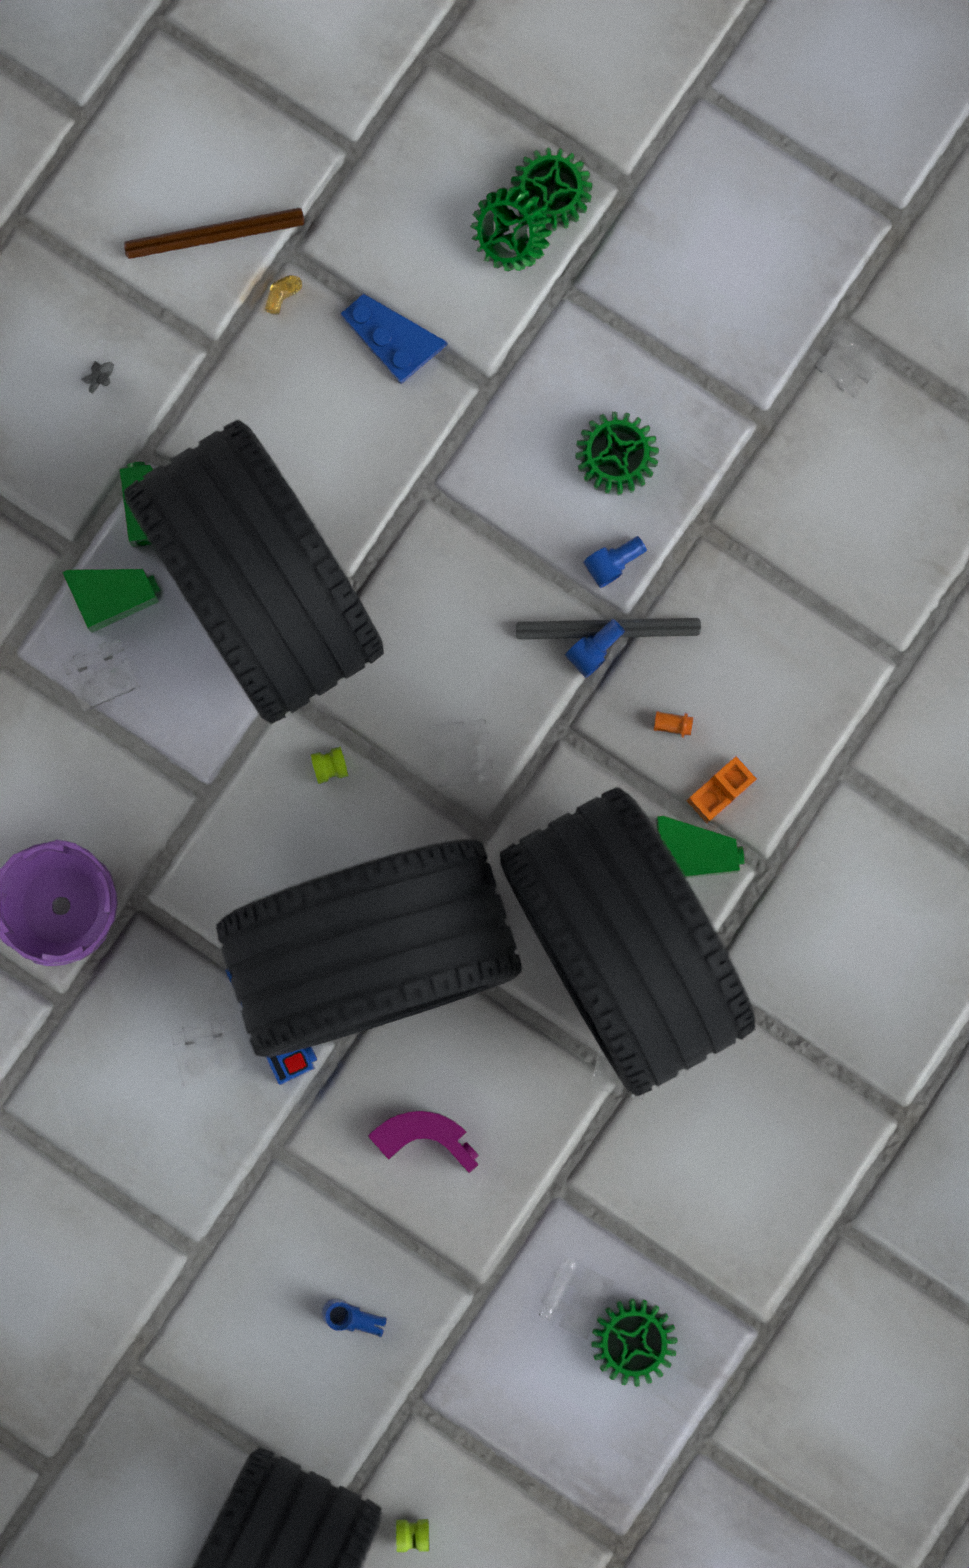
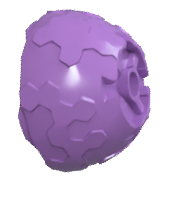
(27, 896)

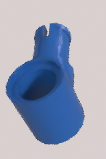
(608, 564)
(589, 652)
(353, 1319)

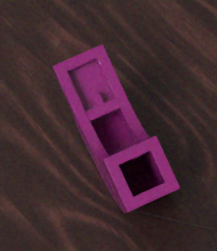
(416, 1125)

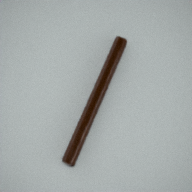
(214, 233)

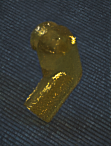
(281, 290)

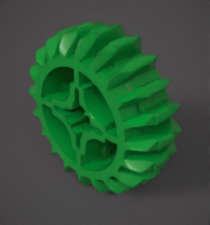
(562, 191)
(496, 210)
(630, 447)
(611, 1327)

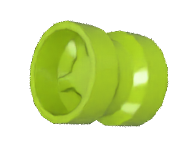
(329, 765)
(412, 1535)

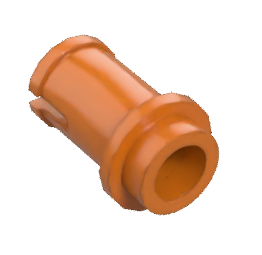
(673, 723)

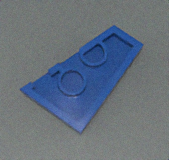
(391, 337)

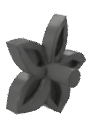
(99, 375)

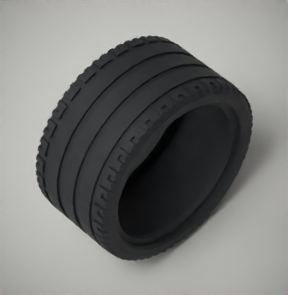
(255, 571)
(629, 940)
(368, 946)
(289, 1520)

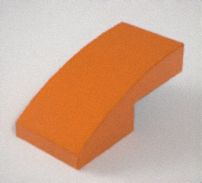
(721, 789)

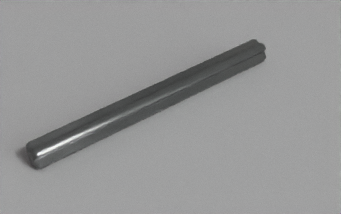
(588, 628)

